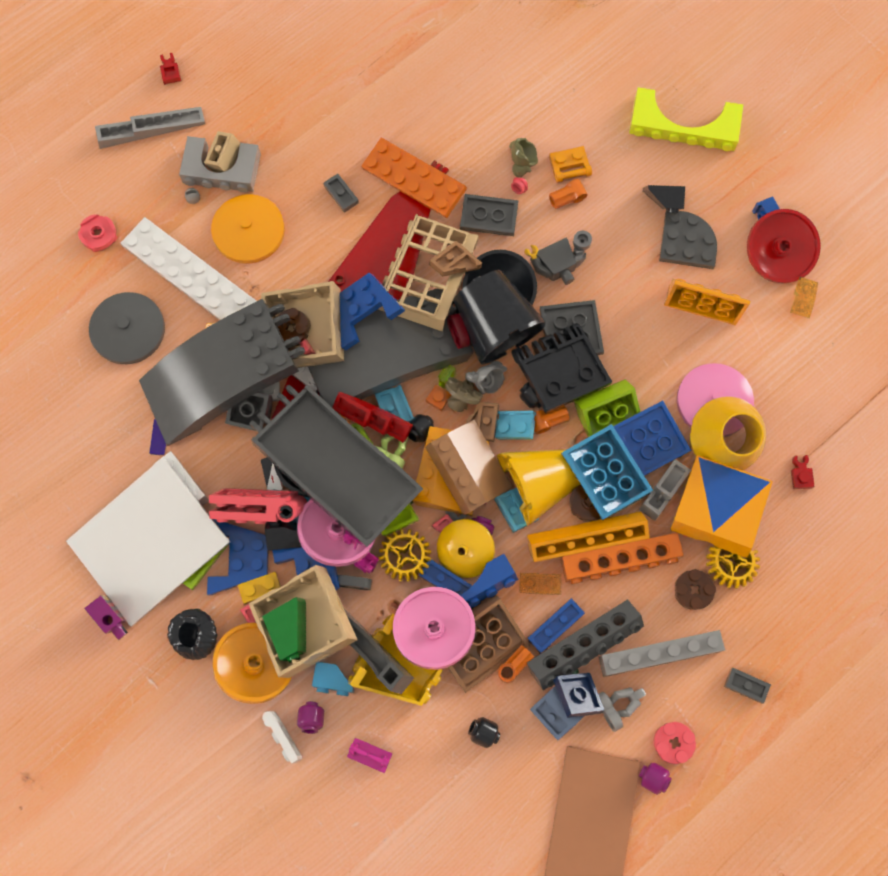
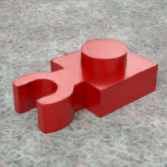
(169, 70)
(802, 476)

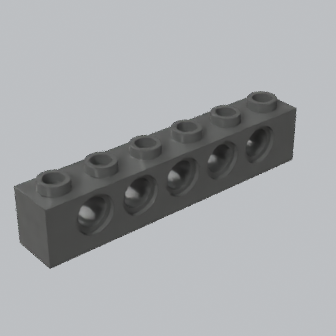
(588, 635)

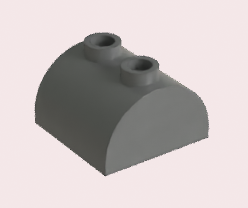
(248, 411)

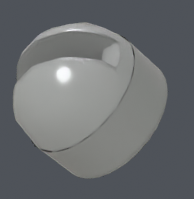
(192, 196)

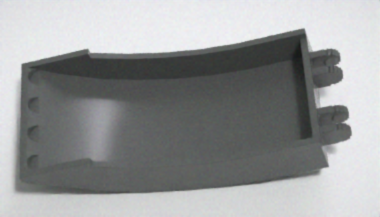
(389, 354)
(219, 369)
(335, 465)

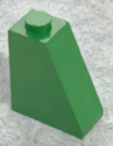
(288, 629)

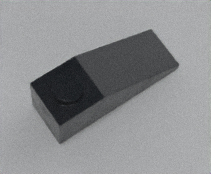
(281, 535)

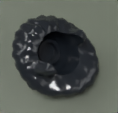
(192, 634)

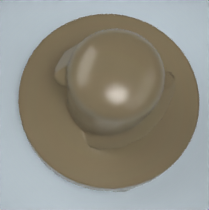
(462, 394)

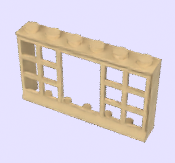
(441, 233)

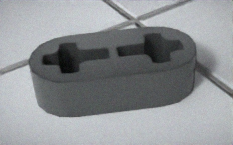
(354, 582)

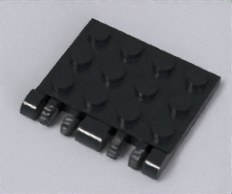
(562, 368)

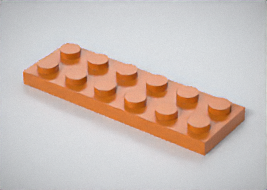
(414, 177)

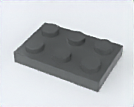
(489, 215)

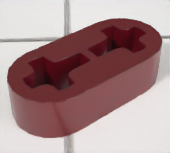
(458, 331)

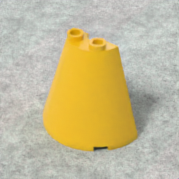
(541, 479)
(418, 689)

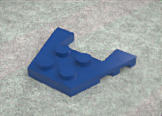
(360, 301)
(246, 558)
(303, 562)

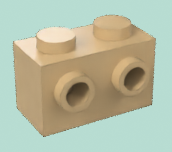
(223, 152)

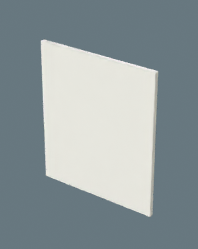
(147, 541)

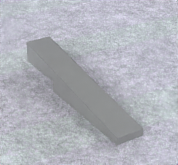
(148, 126)

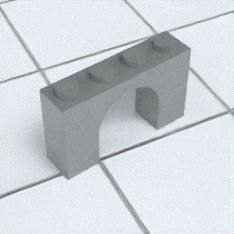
(239, 177)

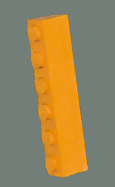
(588, 536)

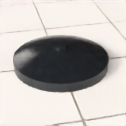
(513, 266)

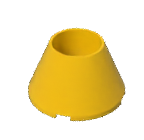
(708, 428)

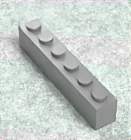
(661, 653)

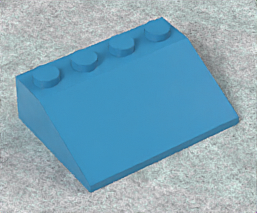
(607, 472)

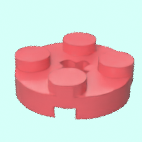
(88, 229)
(685, 738)

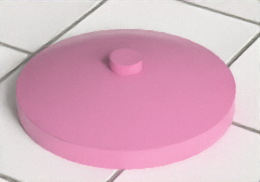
(709, 383)
(323, 538)
(434, 628)

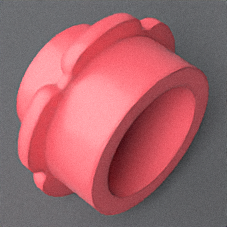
(519, 185)

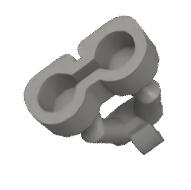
(614, 717)

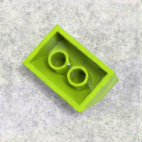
(607, 407)

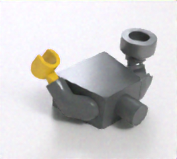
(558, 259)

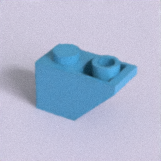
(330, 677)

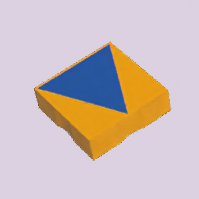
(722, 506)

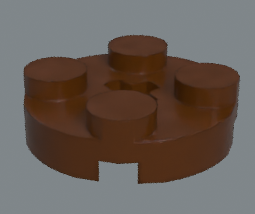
(301, 326)
(580, 508)
(683, 590)

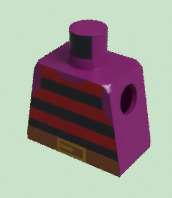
(100, 611)

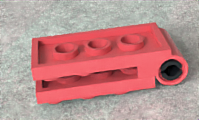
(256, 505)

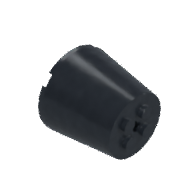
(496, 316)

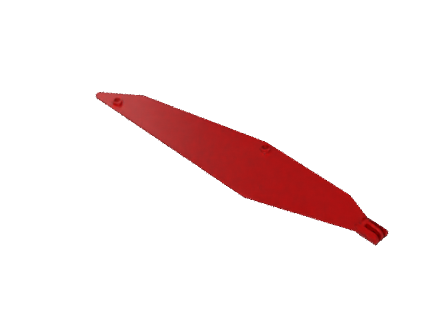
(376, 252)

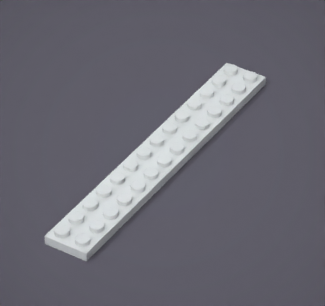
(192, 276)

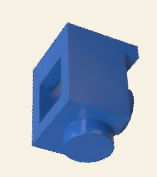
(765, 206)

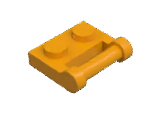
(570, 159)

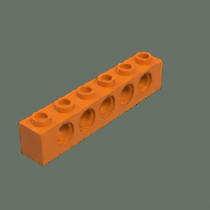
(669, 543)

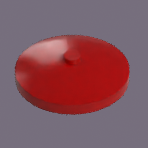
(783, 246)

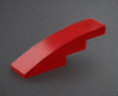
(372, 416)

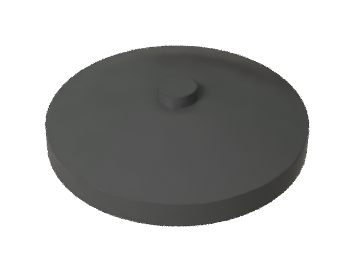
(126, 328)

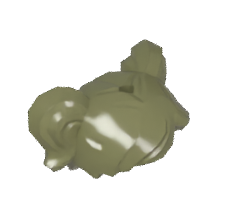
(523, 155)

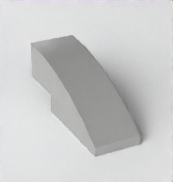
(665, 489)

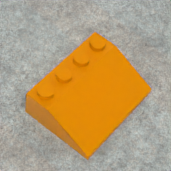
(705, 301)
(435, 491)

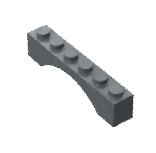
(383, 664)

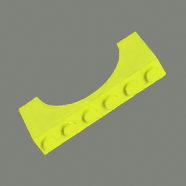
(650, 122)

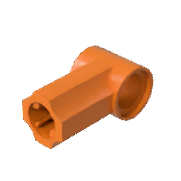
(572, 192)
(545, 421)
(516, 662)

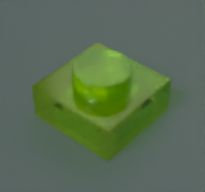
(445, 374)

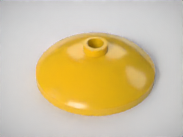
(476, 542)

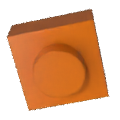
(438, 398)

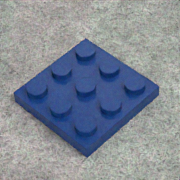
(652, 438)

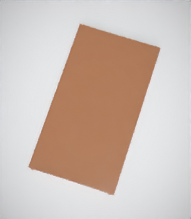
(592, 815)

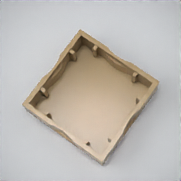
(322, 307)
(326, 619)

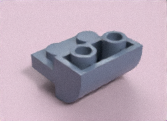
(552, 714)

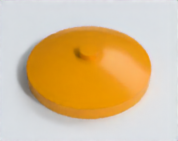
(247, 228)
(245, 667)

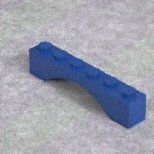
(495, 576)

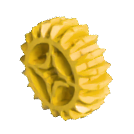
(397, 550)
(728, 577)

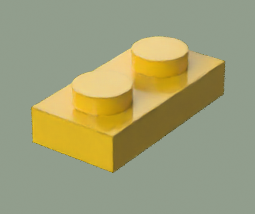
(257, 587)

